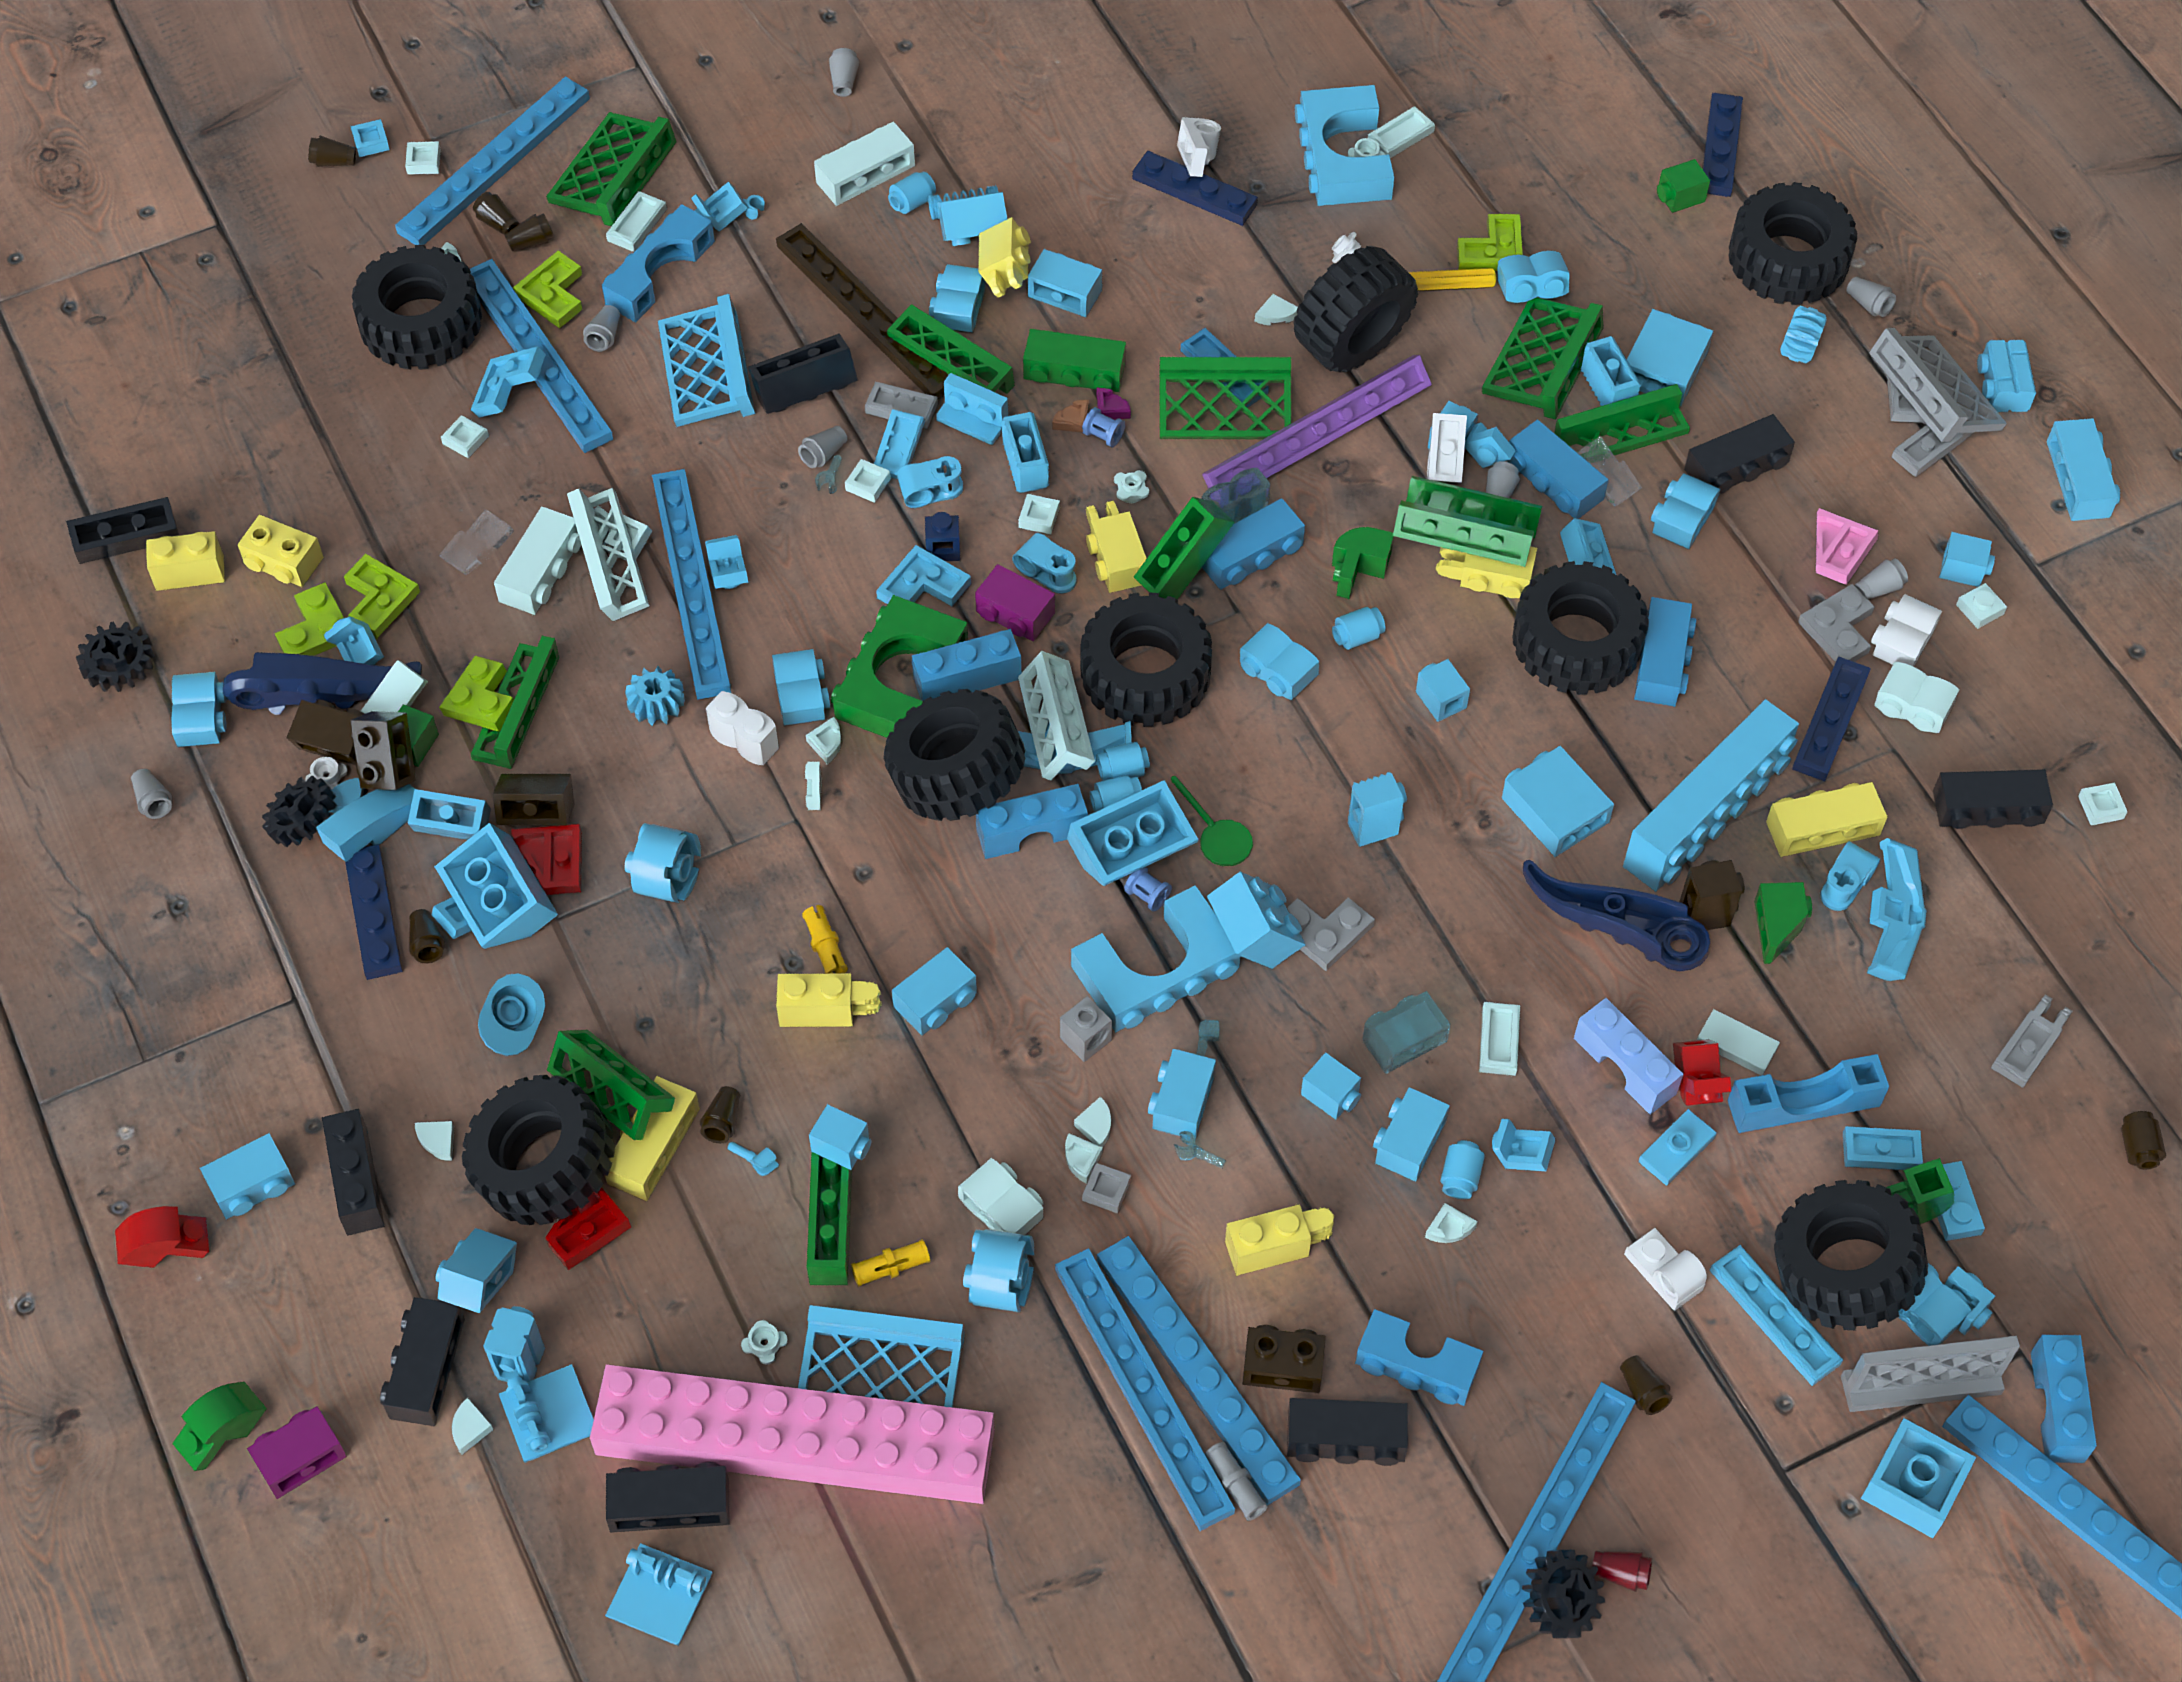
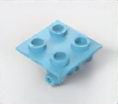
(547, 1412)
(658, 1593)

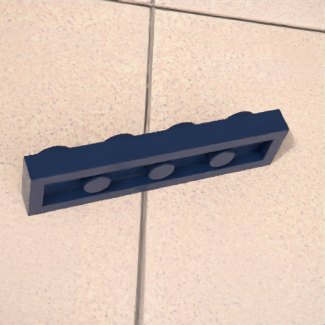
(1722, 142)
(1199, 191)
(1831, 719)
(373, 913)

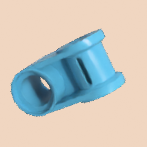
(928, 483)
(1047, 563)
(1848, 876)

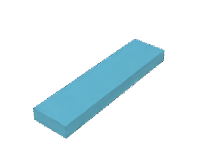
(1776, 1315)

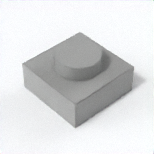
(1106, 1188)

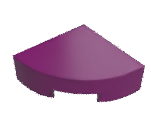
(1112, 404)

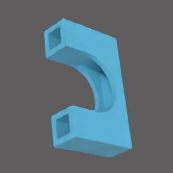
(1335, 176)
(1132, 996)

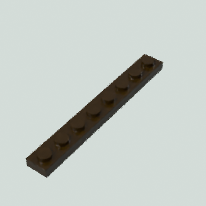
(858, 305)

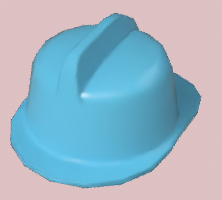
(511, 1014)

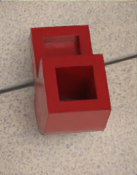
(1701, 1072)
(158, 1232)

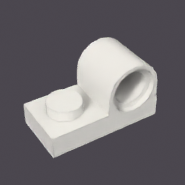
(1198, 143)
(1447, 448)
(1671, 1274)

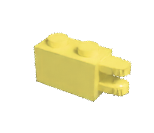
(1004, 256)
(1115, 546)
(1485, 573)
(824, 999)
(1276, 1237)

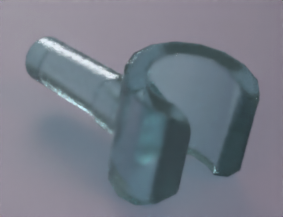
(829, 475)
(1207, 1032)
(1193, 1150)

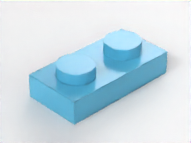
(1882, 1148)
(1963, 1216)

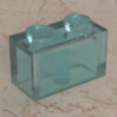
(1405, 1031)

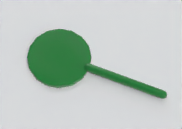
(1221, 841)

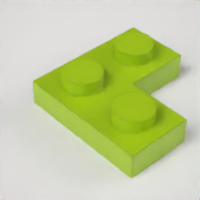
(1502, 241)
(545, 290)
(385, 593)
(319, 614)
(474, 696)

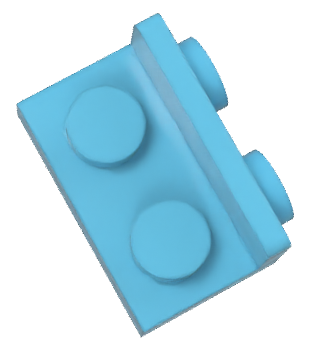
(972, 409)

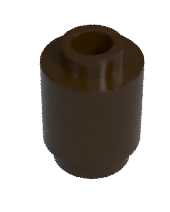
(2143, 1140)

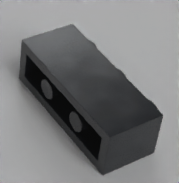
(803, 373)
(1741, 454)
(121, 529)
(1992, 798)
(353, 1172)
(422, 1361)
(1347, 1431)
(667, 1498)

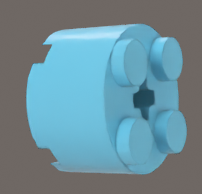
(663, 863)
(999, 1270)

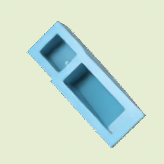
(366, 821)

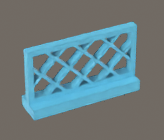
(733, 363)
(883, 1329)

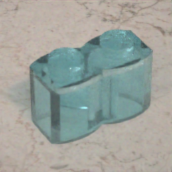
(1242, 495)

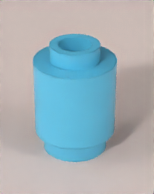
(911, 192)
(1358, 627)
(1122, 761)
(1113, 790)
(1462, 1169)

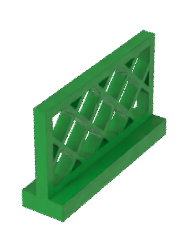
(630, 173)
(1567, 367)
(1218, 370)

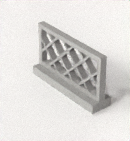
(1931, 398)
(1928, 1374)

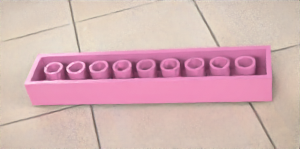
(794, 1433)

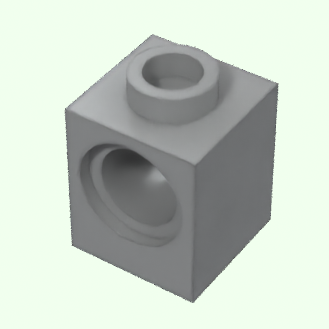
(1085, 1029)

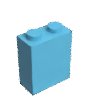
(1669, 352)
(1557, 800)

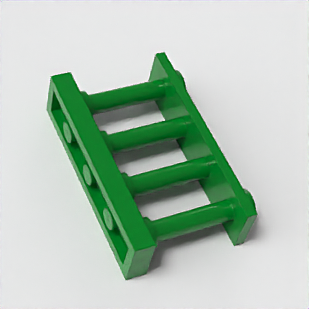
(1467, 521)

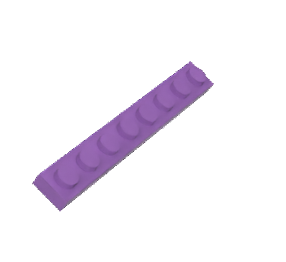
(1326, 422)

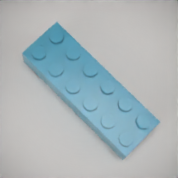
(1710, 796)

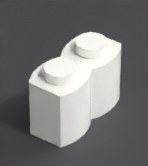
(1906, 632)
(742, 728)

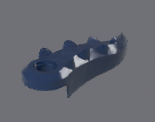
(289, 678)
(1627, 915)

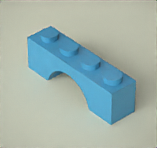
(680, 237)
(1846, 1088)

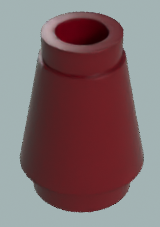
(1624, 1568)

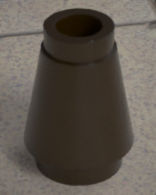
(330, 152)
(493, 212)
(530, 233)
(424, 937)
(721, 1116)
(1645, 1386)

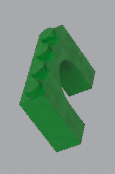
(899, 629)

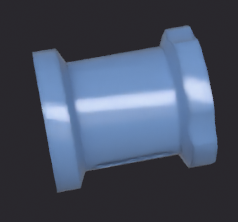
(1103, 427)
(1148, 888)

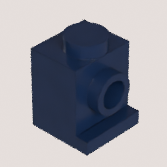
(943, 528)

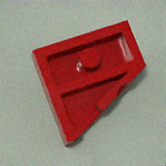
(553, 856)
(587, 1229)

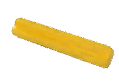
(1454, 279)

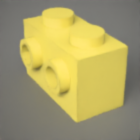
(280, 551)
(185, 560)

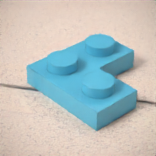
(503, 374)
(924, 572)

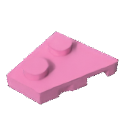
(1841, 545)

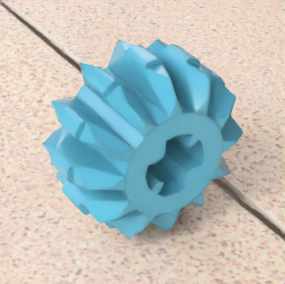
(1803, 334)
(655, 695)

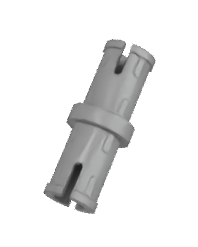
(1236, 1481)

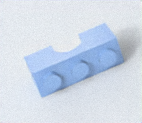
(1648, 1072)

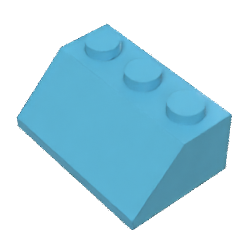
(1131, 834)
(495, 888)

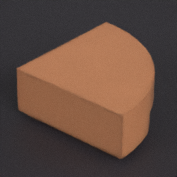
(1071, 417)

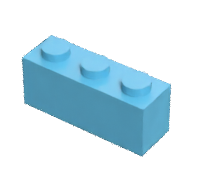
(2083, 469)

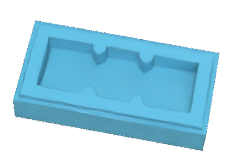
(899, 441)
(1677, 1147)

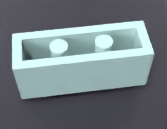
(864, 163)
(538, 561)

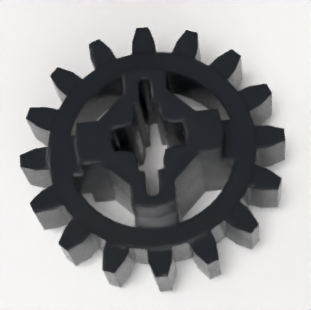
(103, 668)
(298, 811)
(1563, 1594)

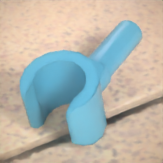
(752, 203)
(762, 1162)

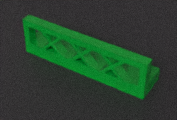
(951, 346)
(1625, 414)
(524, 706)
(613, 1071)

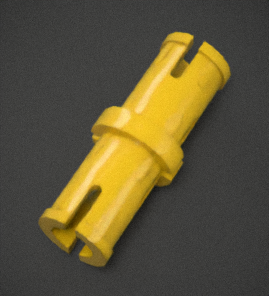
(824, 940)
(890, 1263)

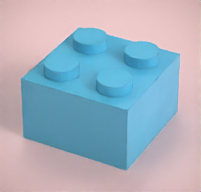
(1256, 919)
(1918, 1478)

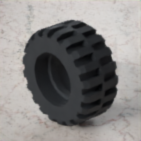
(1799, 214)
(413, 276)
(1355, 309)
(1588, 593)
(1153, 623)
(954, 754)
(564, 1176)
(1861, 1294)

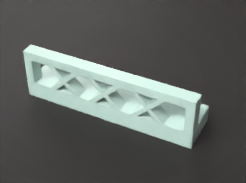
(596, 556)
(1060, 709)

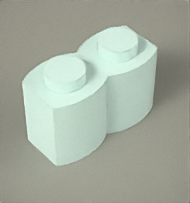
(1916, 697)
(999, 1200)

